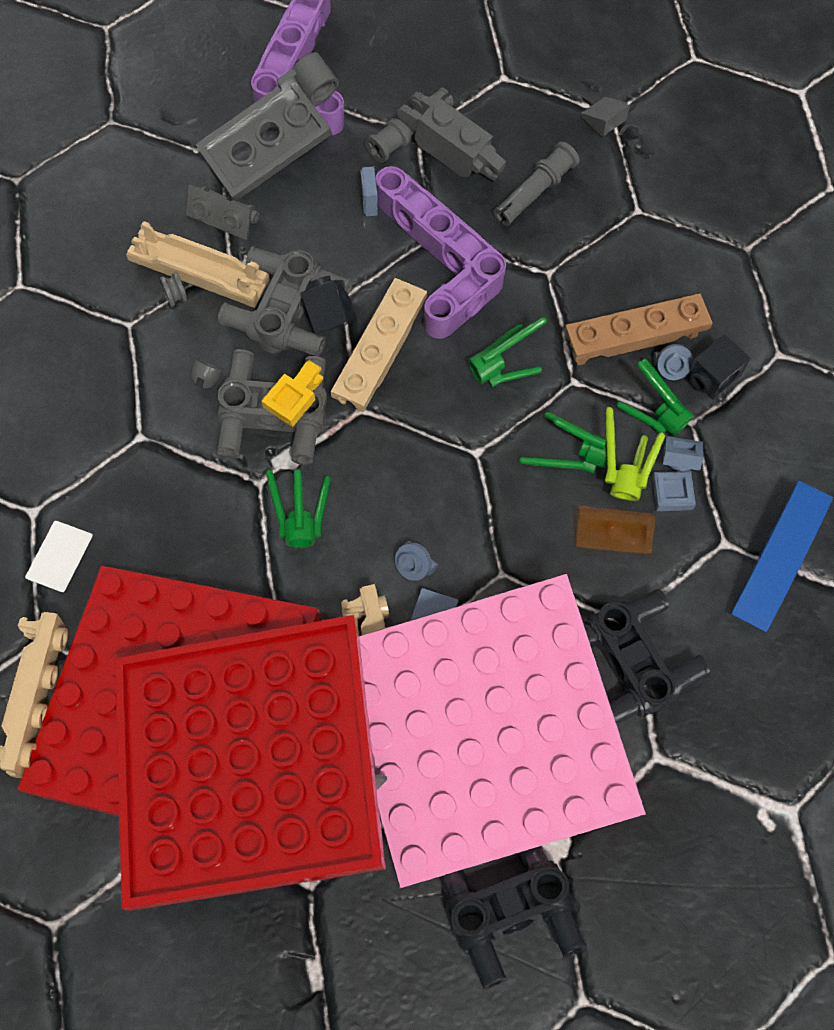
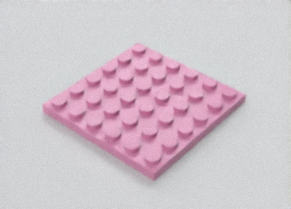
(492, 732)

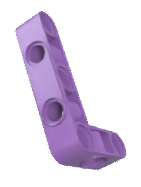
(289, 44)
(456, 247)

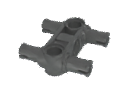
(281, 304)
(253, 415)

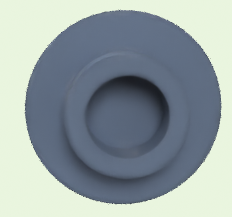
(673, 361)
(414, 561)

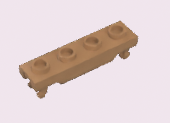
(638, 328)

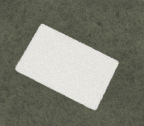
(59, 556)

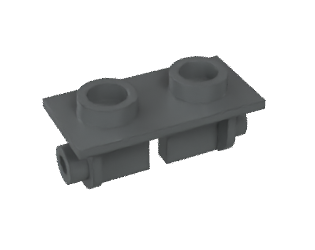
(219, 212)

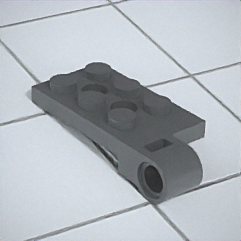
(286, 108)

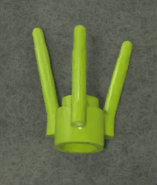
(629, 479)

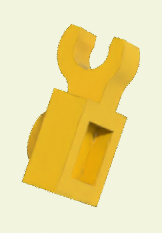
(293, 397)

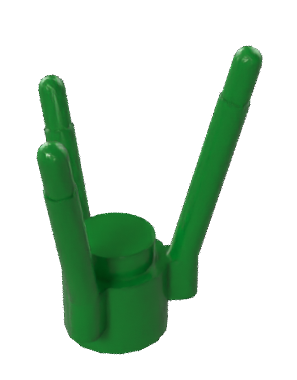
(489, 362)
(672, 413)
(592, 449)
(299, 528)

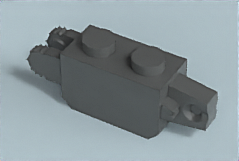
(451, 137)

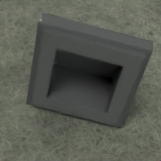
(606, 115)

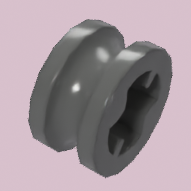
(173, 289)

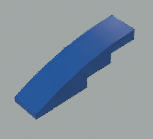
(782, 556)

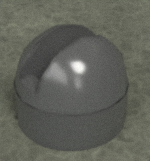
(205, 371)

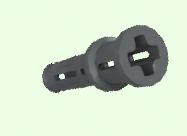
(396, 133)
(546, 174)

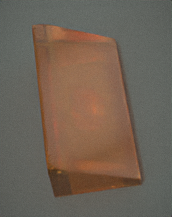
(615, 530)

